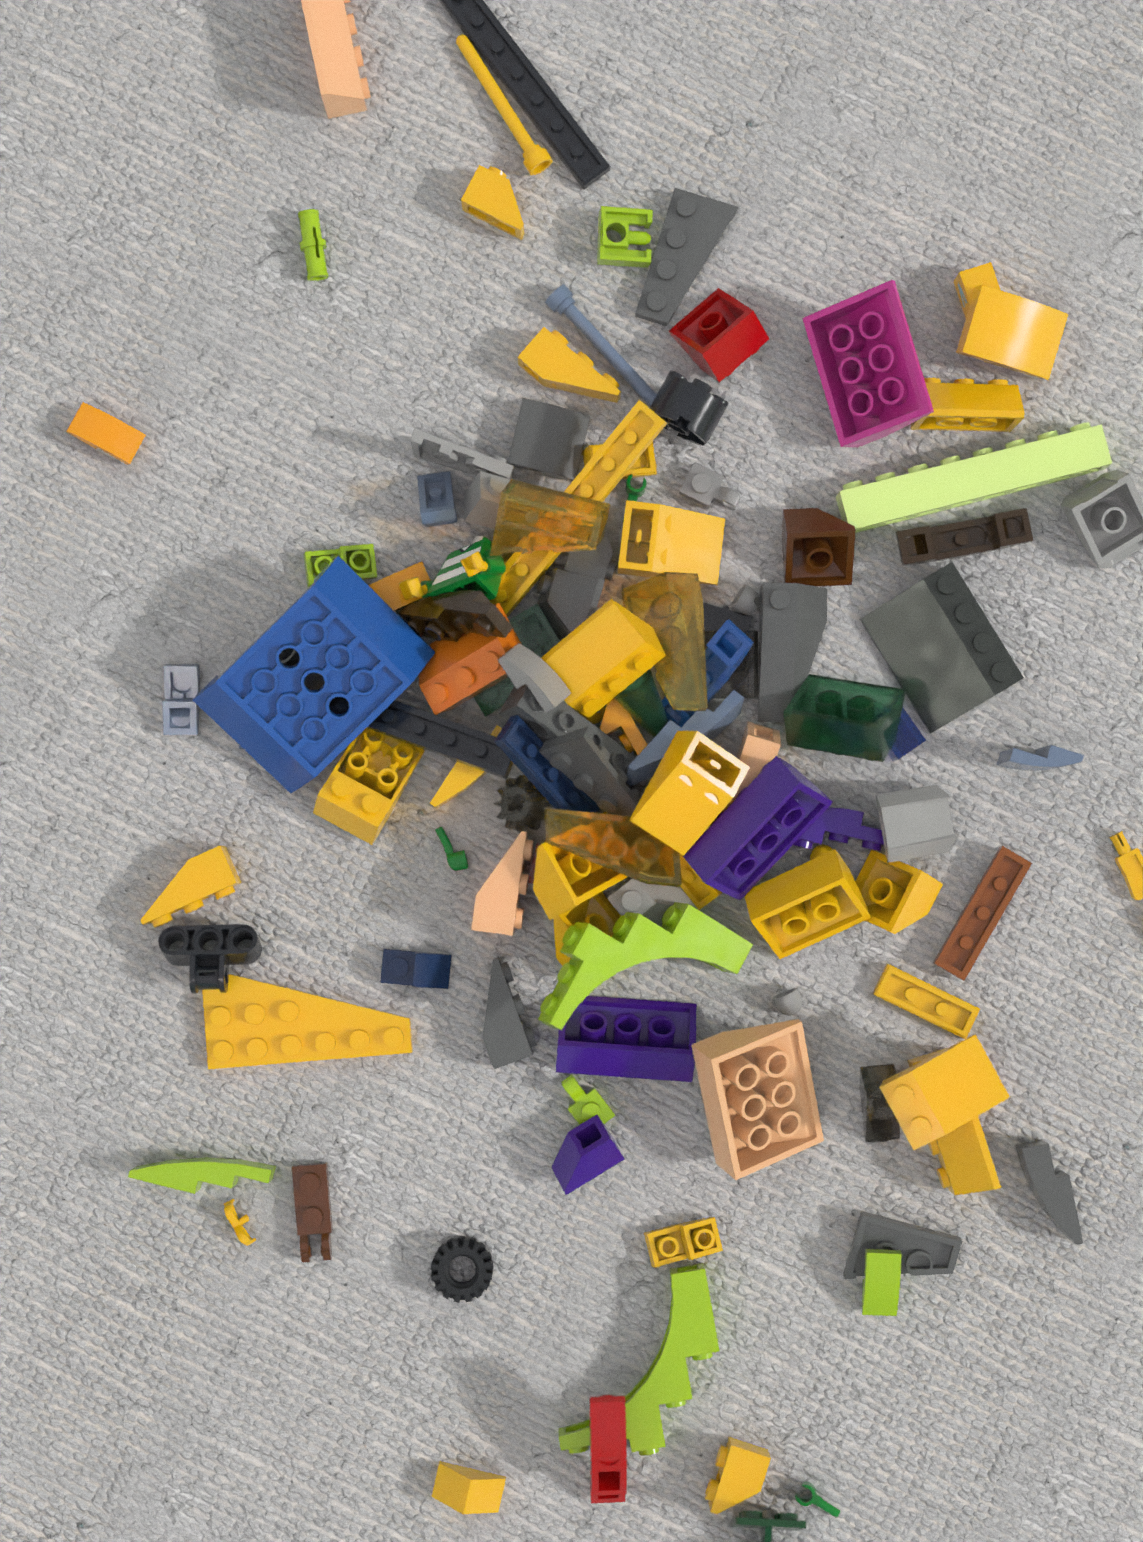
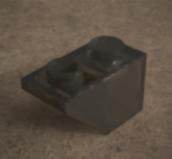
(877, 1115)

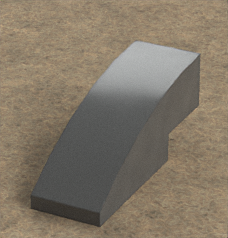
(1050, 1188)

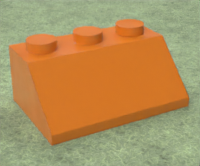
(464, 668)

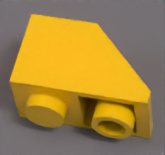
(739, 1474)

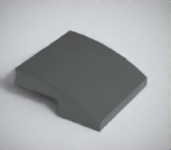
(549, 439)

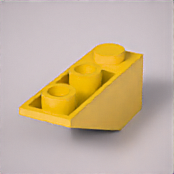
(558, 367)
(197, 880)

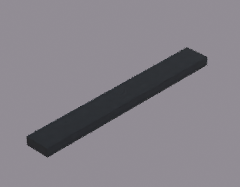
(529, 89)

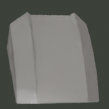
(1107, 518)
(915, 823)

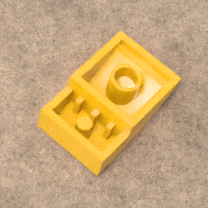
(1012, 332)

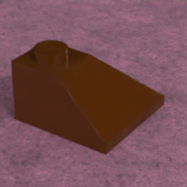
(817, 548)

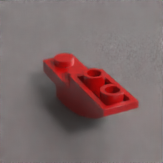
(607, 1449)

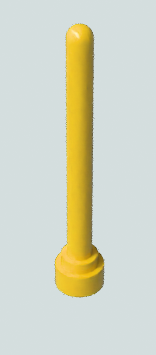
(535, 158)

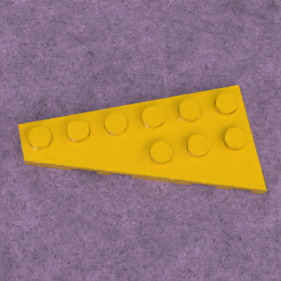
(283, 1025)

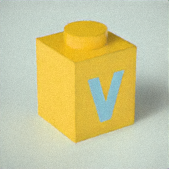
(968, 279)

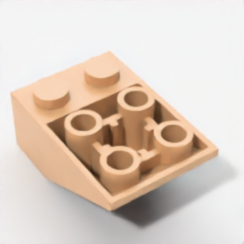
(498, 898)

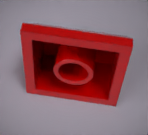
(720, 334)

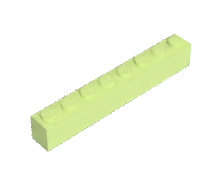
(975, 478)

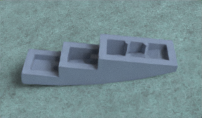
(705, 722)

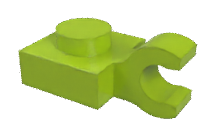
(586, 1104)

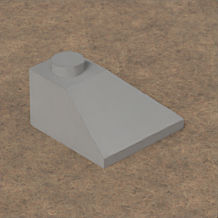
(647, 899)

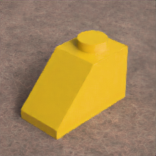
(493, 201)

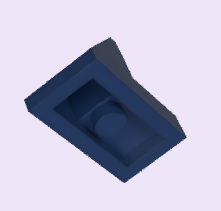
(416, 968)

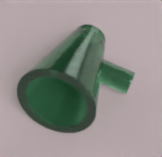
(644, 703)

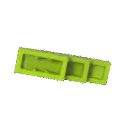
(191, 1172)

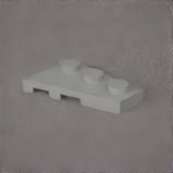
(458, 457)

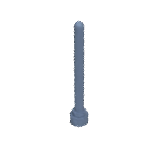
(563, 303)

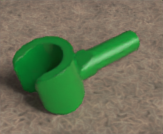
(633, 494)
(456, 860)
(816, 1500)

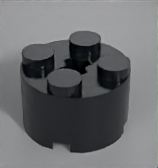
(689, 408)

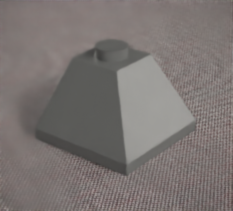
(568, 599)

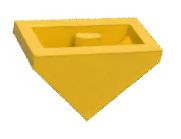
(468, 1489)

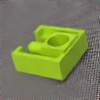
(618, 220)

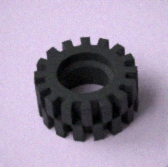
(462, 1290)

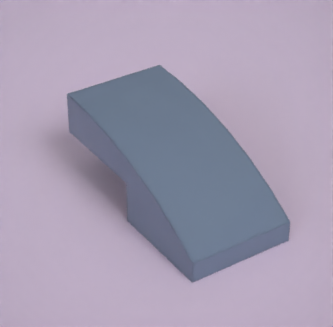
(179, 709)

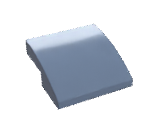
(1044, 758)

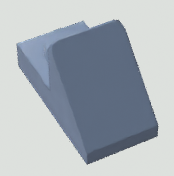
(436, 499)

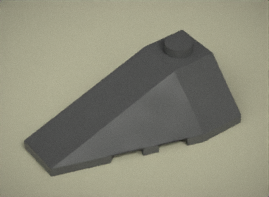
(789, 635)

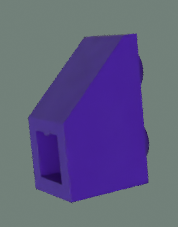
(585, 1154)

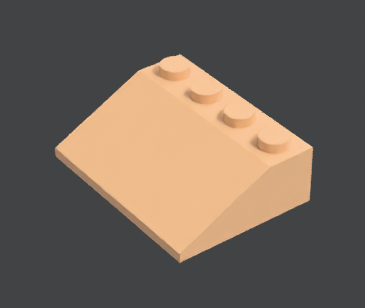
(757, 1095)

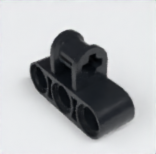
(210, 967)

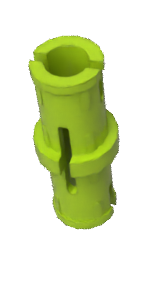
(313, 245)

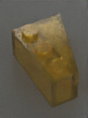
(546, 519)

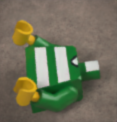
(462, 570)

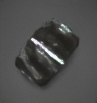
(512, 809)

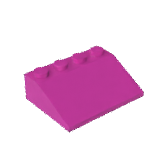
(868, 365)

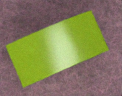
(358, 557)
(881, 1282)

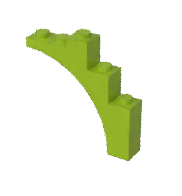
(636, 940)
(688, 1334)

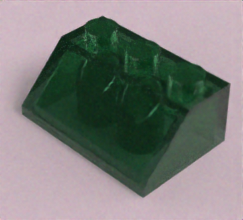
(844, 717)

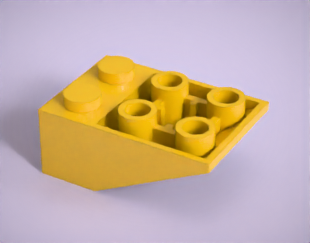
(670, 540)
(367, 784)
(688, 790)

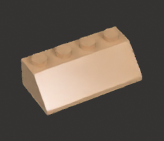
(336, 57)

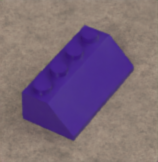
(757, 829)
(629, 1039)

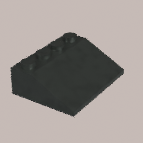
(941, 648)

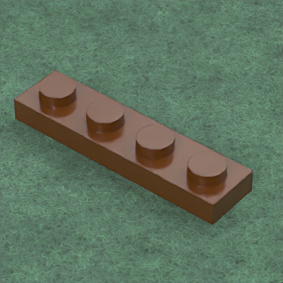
(982, 913)

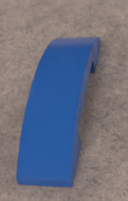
(722, 658)

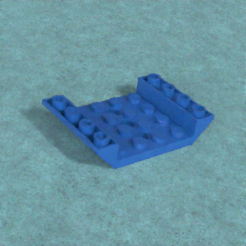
(345, 637)

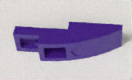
(841, 826)

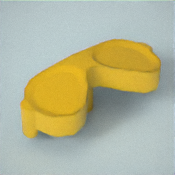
(236, 1223)

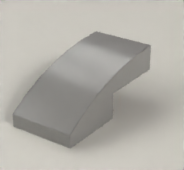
(528, 668)

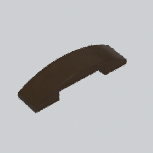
(964, 538)

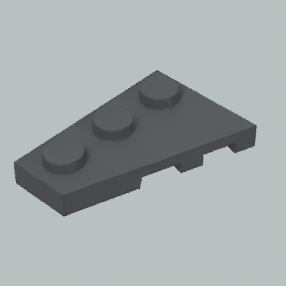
(922, 1249)

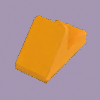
(618, 718)

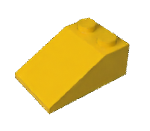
(944, 1091)

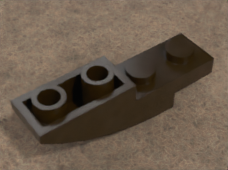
(455, 613)

